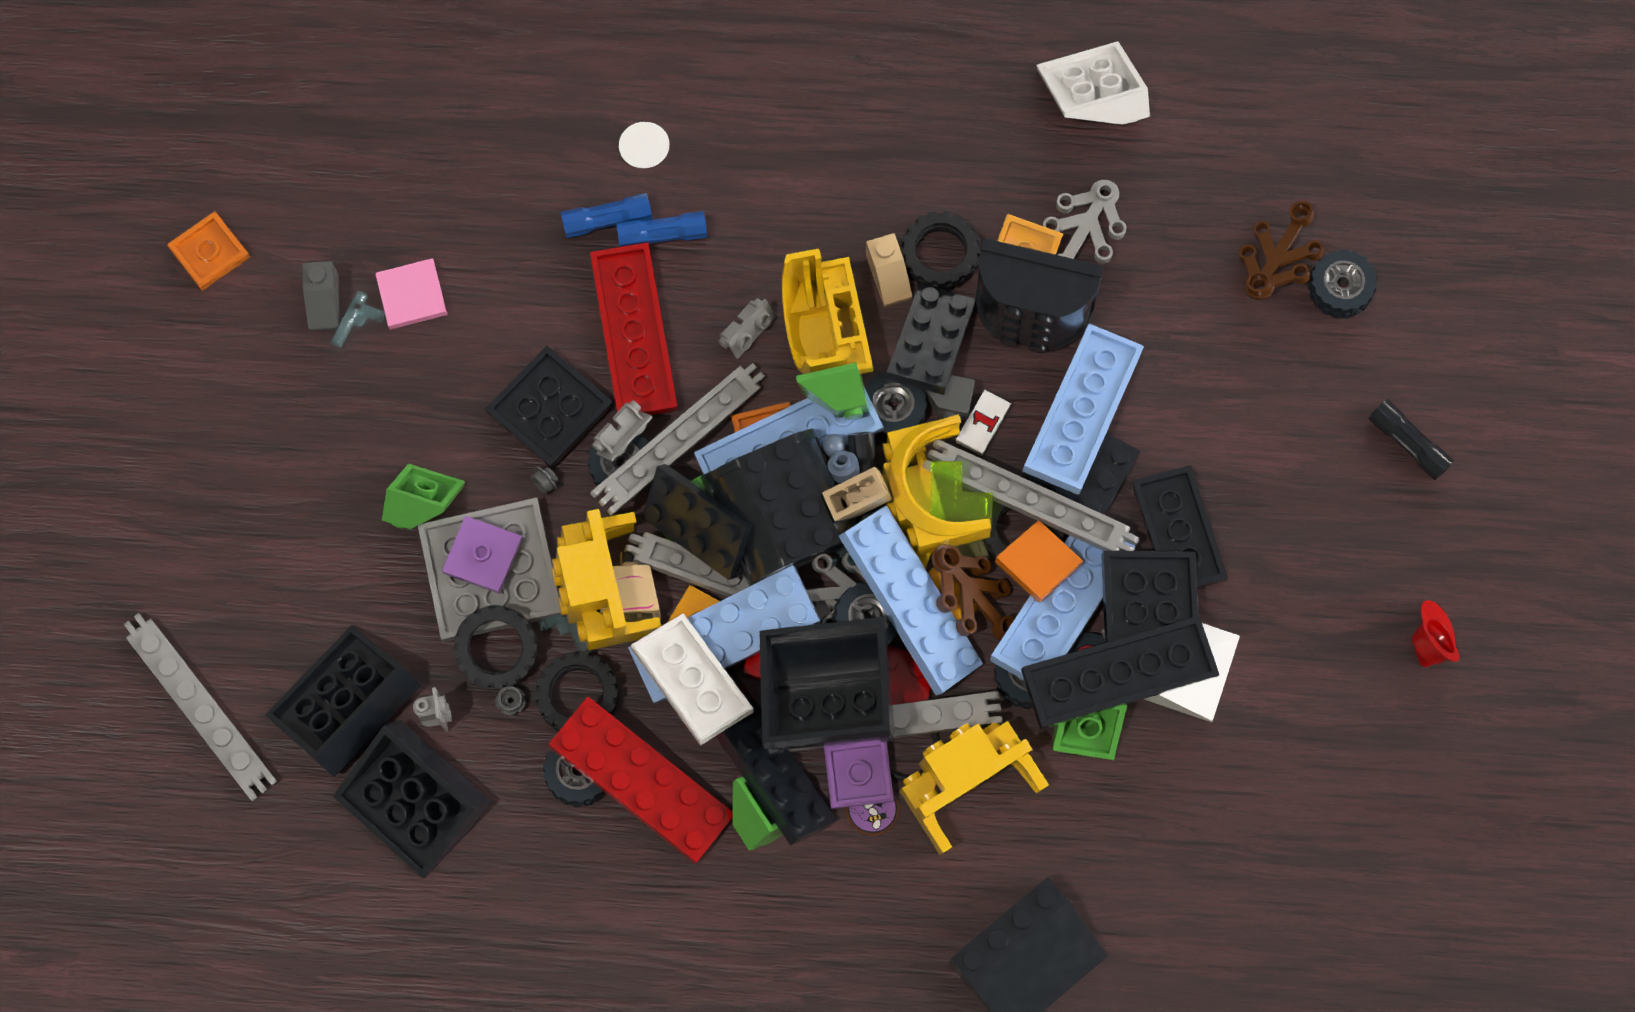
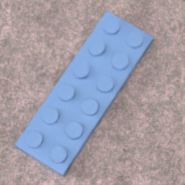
(1083, 409)
(786, 422)
(910, 600)
(1056, 622)
(734, 623)

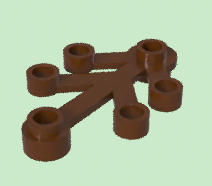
(1280, 255)
(970, 590)

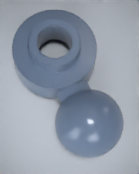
(834, 447)

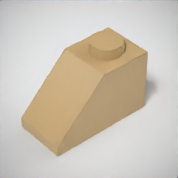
(888, 269)

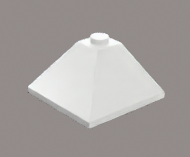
(1097, 85)
(1202, 698)

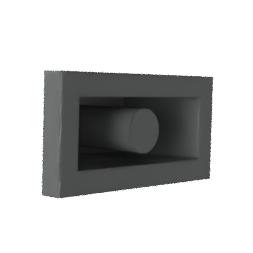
(321, 295)
(955, 400)

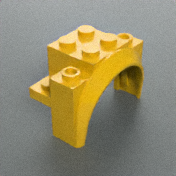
(821, 325)
(912, 488)
(589, 582)
(962, 765)

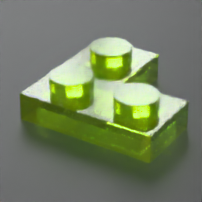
(950, 502)

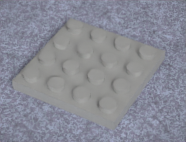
(527, 586)

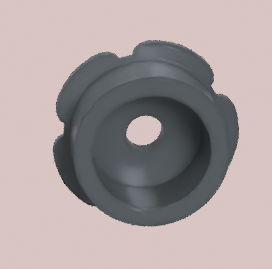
(544, 480)
(510, 708)

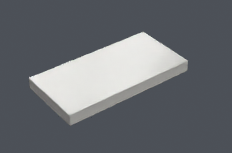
(691, 679)

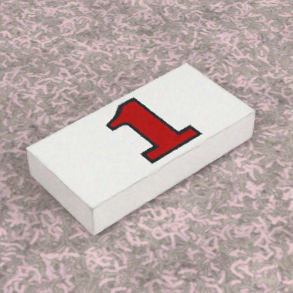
(983, 423)

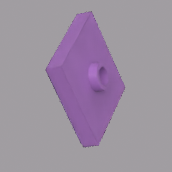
(482, 554)
(858, 774)

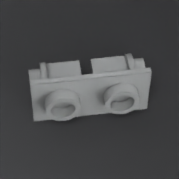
(755, 320)
(612, 442)
(433, 710)

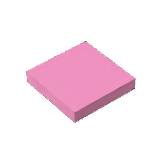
(411, 294)

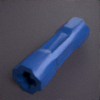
(584, 220)
(684, 227)

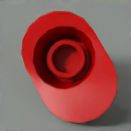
(1434, 637)

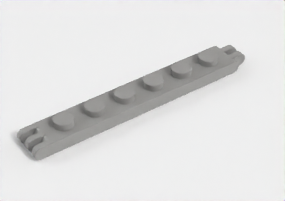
(678, 437)
(1036, 501)
(679, 563)
(198, 706)
(941, 715)

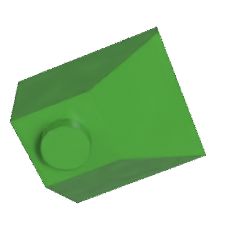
(836, 390)
(418, 496)
(1091, 735)
(751, 817)

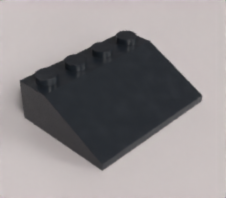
(343, 700)
(411, 797)
(1029, 954)

